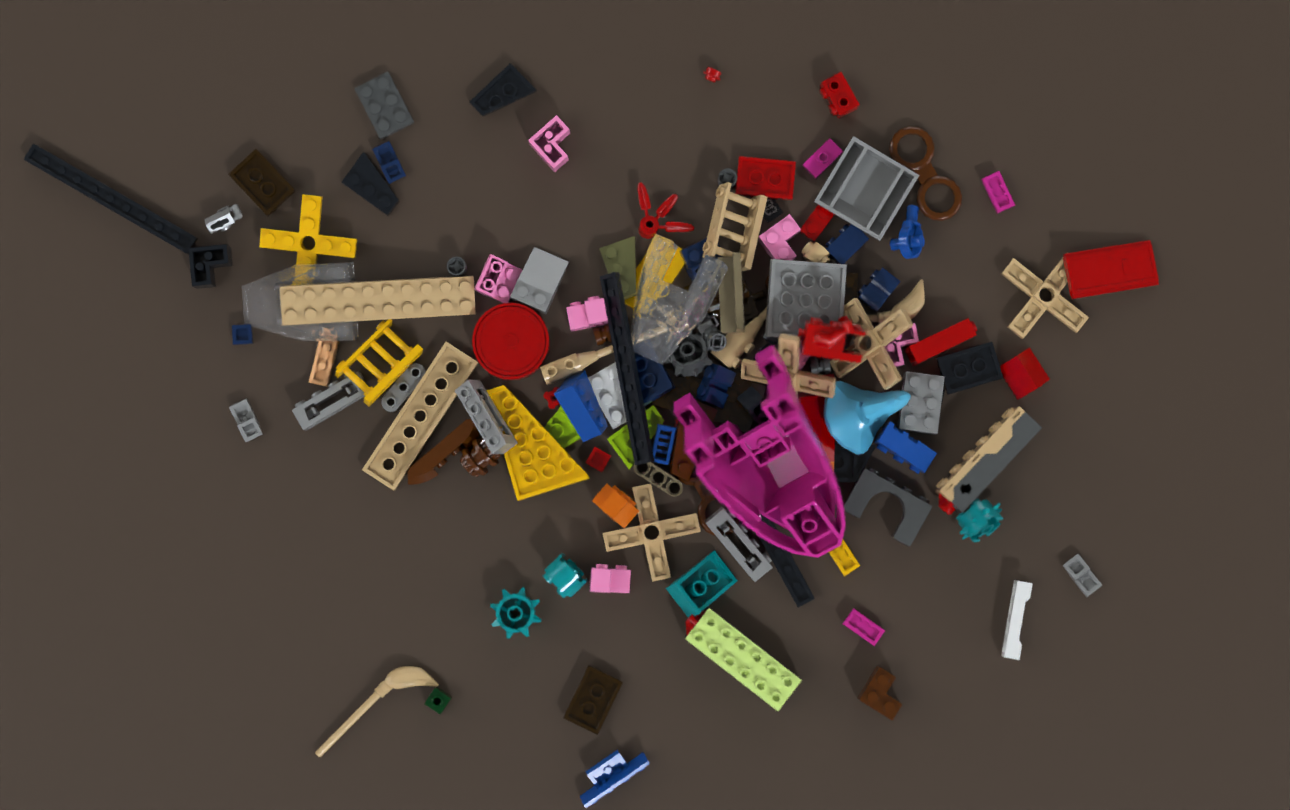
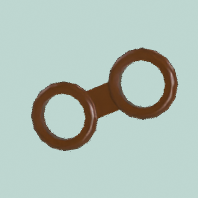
(926, 173)
(706, 496)

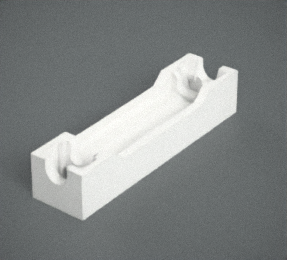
(1020, 594)

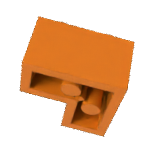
(616, 504)

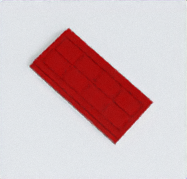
(1110, 269)

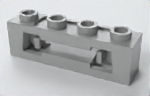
(304, 416)
(486, 417)
(759, 567)

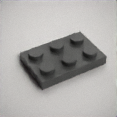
(384, 105)

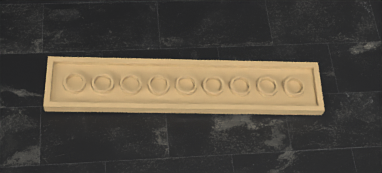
(377, 300)

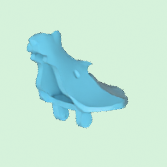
(857, 414)

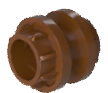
(478, 458)

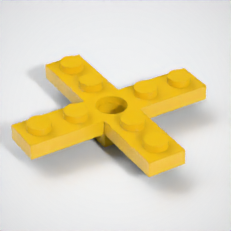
(309, 226)

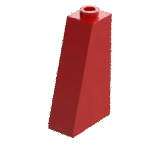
(941, 341)

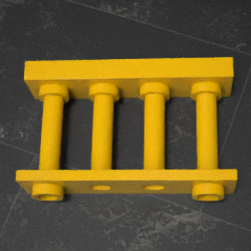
(385, 380)

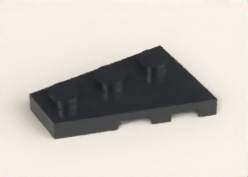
(370, 185)

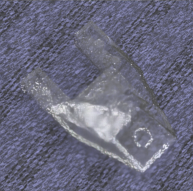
(263, 302)
(667, 312)

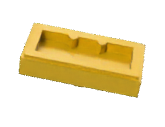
(844, 558)

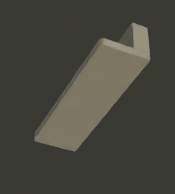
(731, 296)

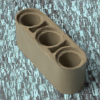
(664, 485)

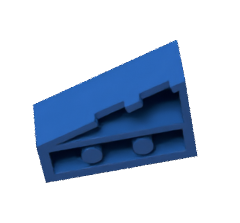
(581, 406)
(904, 448)

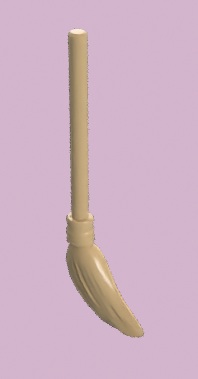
(911, 303)
(396, 679)

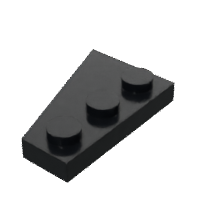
(501, 91)

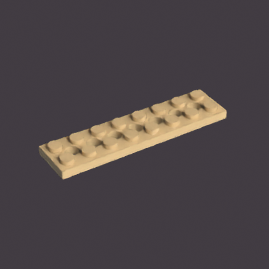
(425, 428)

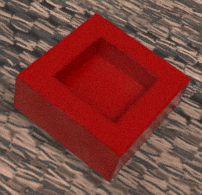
(598, 459)

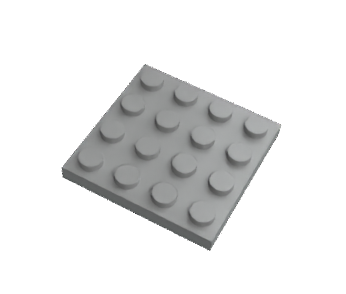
(801, 292)

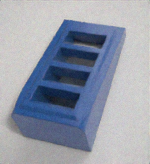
(661, 460)

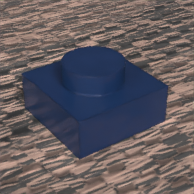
(242, 334)

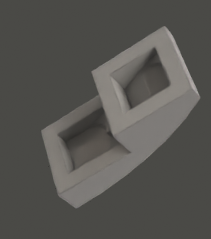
(246, 420)
(1082, 575)

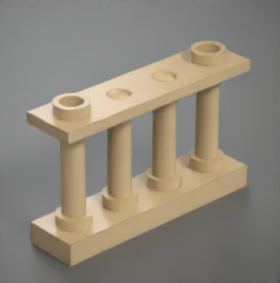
(751, 223)

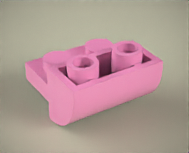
(497, 279)

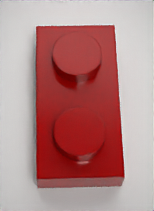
(816, 223)

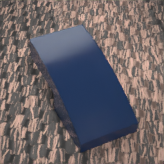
(389, 162)

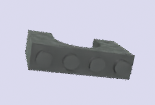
(914, 509)

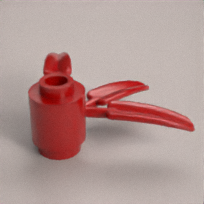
(662, 211)

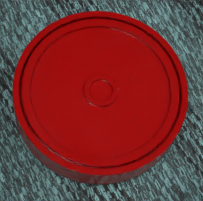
(510, 341)

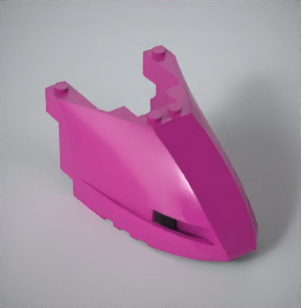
(770, 469)

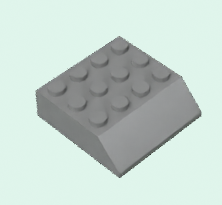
(866, 188)

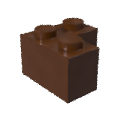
(875, 693)

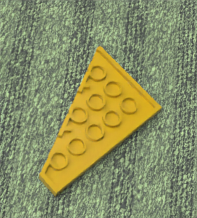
(537, 460)

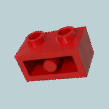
(839, 95)

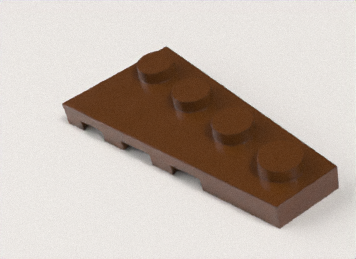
(681, 463)

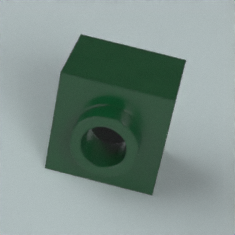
(444, 697)

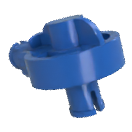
(910, 235)

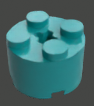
(565, 576)

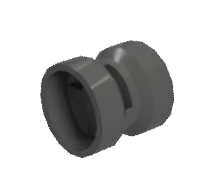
(727, 175)
(455, 264)
(714, 338)
(824, 365)

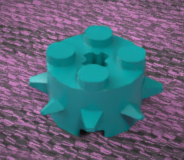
(979, 519)
(521, 622)

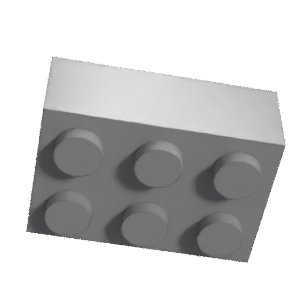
(924, 407)

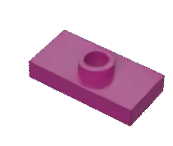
(822, 158)
(998, 192)
(863, 627)

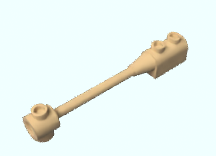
(742, 342)
(571, 364)

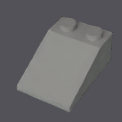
(539, 280)

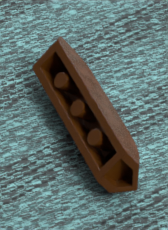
(425, 467)

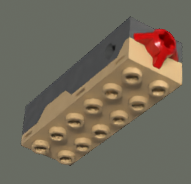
(986, 460)

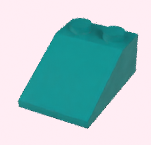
(701, 584)

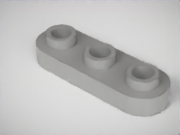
(401, 396)

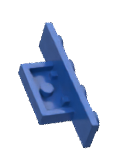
(610, 774)

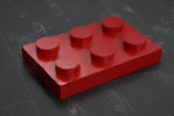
(765, 177)

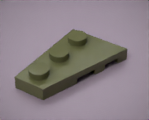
(622, 258)

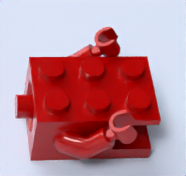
(828, 339)

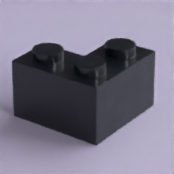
(203, 262)

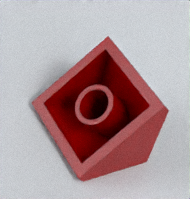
(1024, 373)

